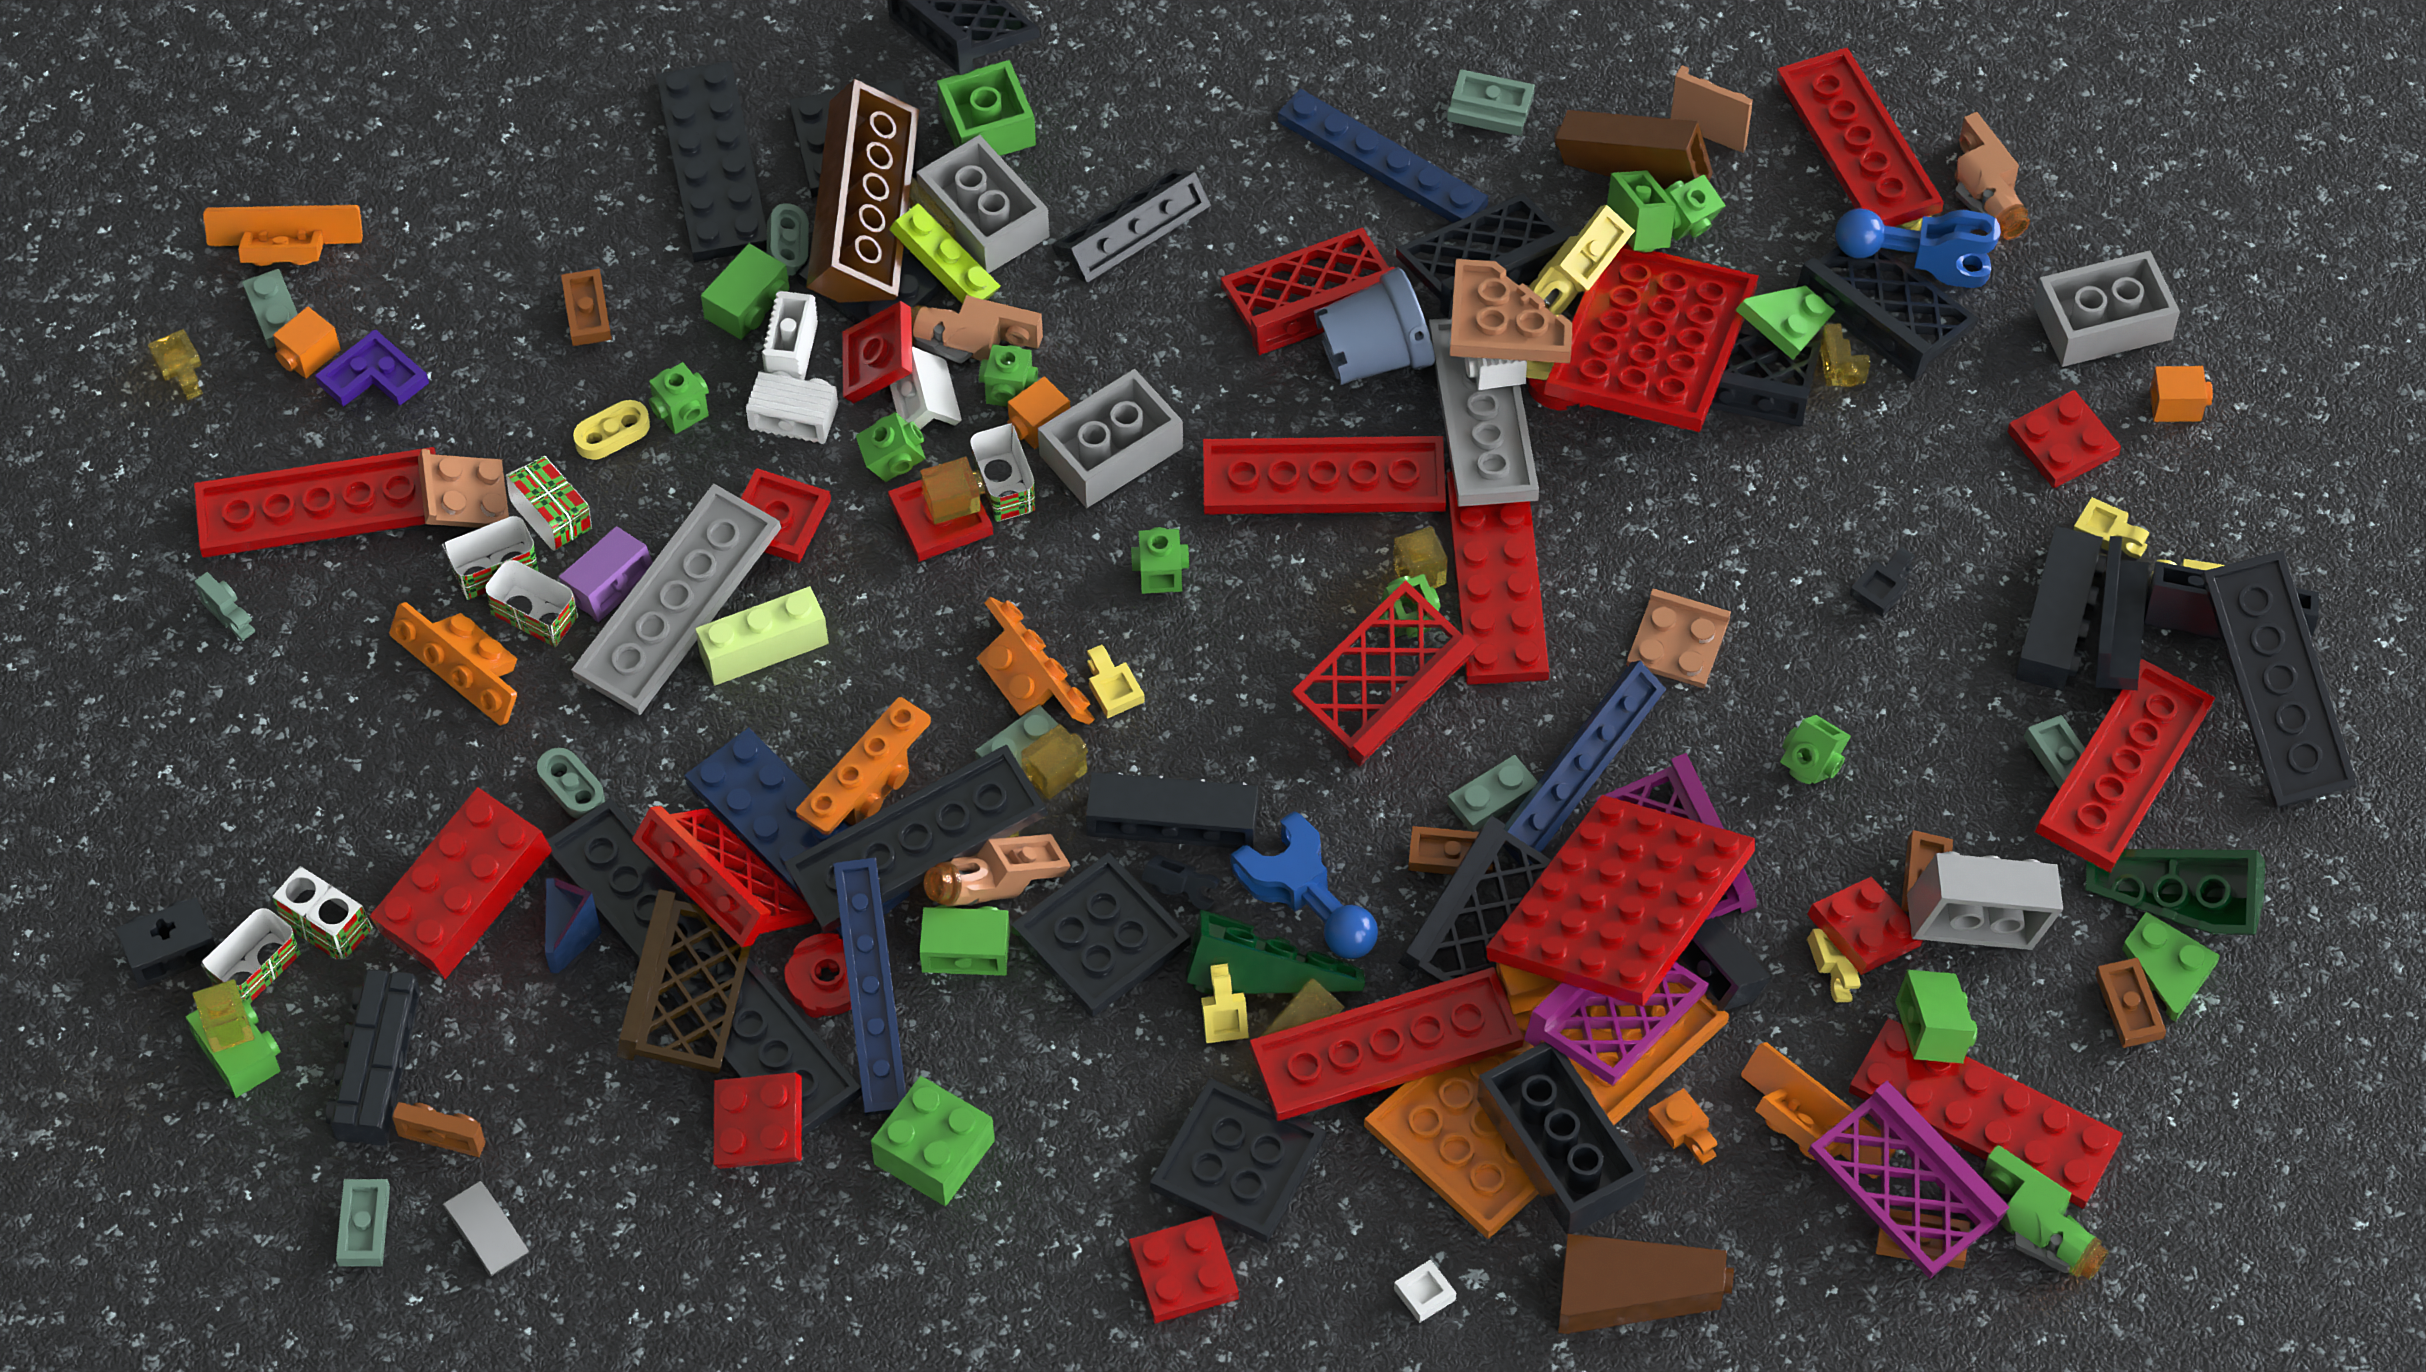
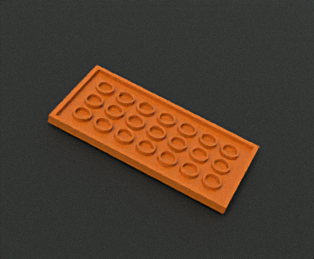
(1458, 1151)

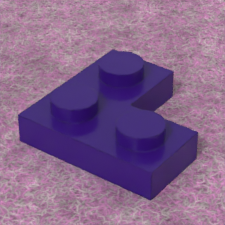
(368, 363)

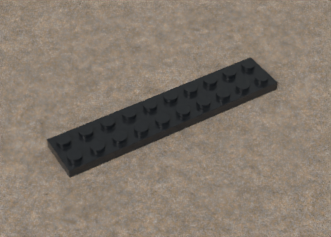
(765, 1028)

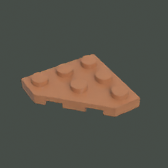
(1503, 319)

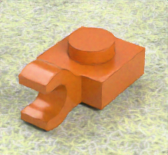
(1683, 1121)

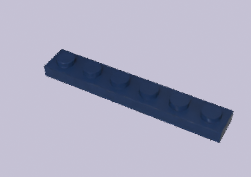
(1381, 158)
(1584, 758)
(870, 985)

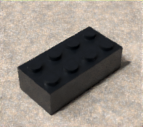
(1561, 1137)

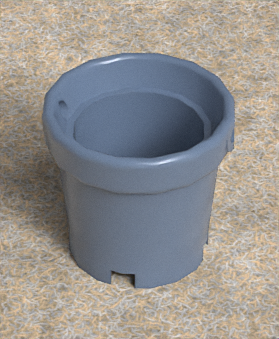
(1376, 330)

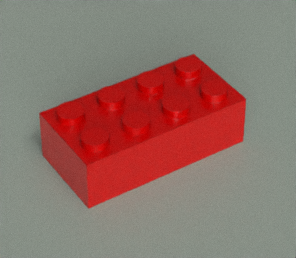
(461, 883)

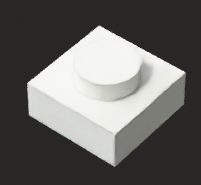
(1425, 1291)

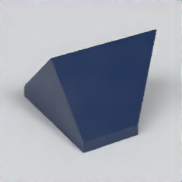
(569, 923)

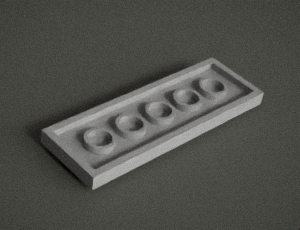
(1483, 431)
(674, 597)

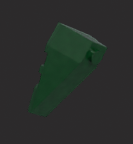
(2193, 887)
(1259, 963)

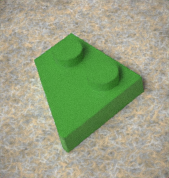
(1787, 317)
(2170, 962)

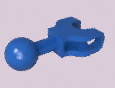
(1939, 246)
(1301, 879)

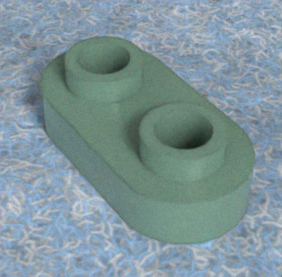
(789, 242)
(571, 787)

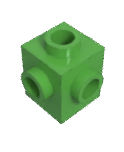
(1695, 206)
(1006, 373)
(679, 397)
(891, 446)
(1160, 560)
(1421, 585)
(1814, 750)

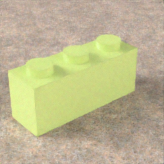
(762, 635)

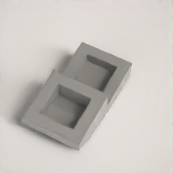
(485, 1228)

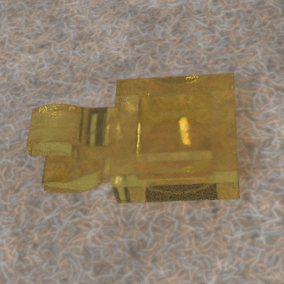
(177, 358)

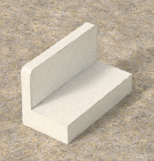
(926, 391)

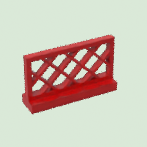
(1296, 320)
(1410, 697)
(718, 890)

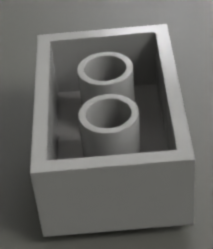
(987, 202)
(2106, 308)
(1110, 438)
(1984, 901)

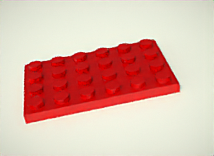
(1653, 337)
(1621, 900)

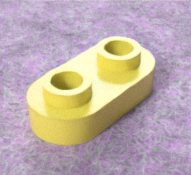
(610, 429)

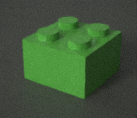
(987, 105)
(932, 1140)

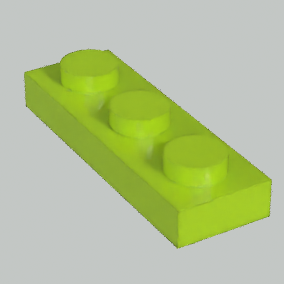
(943, 255)

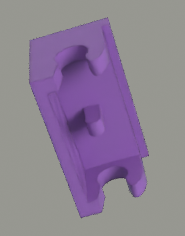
(607, 573)

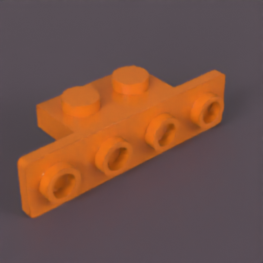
(282, 232)
(461, 657)
(1024, 670)
(867, 771)
(1802, 1106)

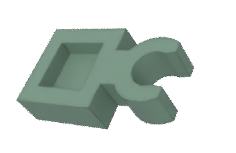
(220, 600)

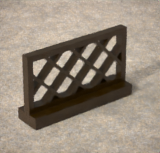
(649, 986)

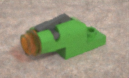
(2038, 1217)

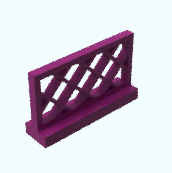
(1696, 807)
(1568, 1001)
(1938, 1165)

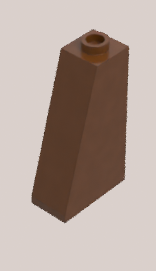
(1629, 143)
(1637, 1281)

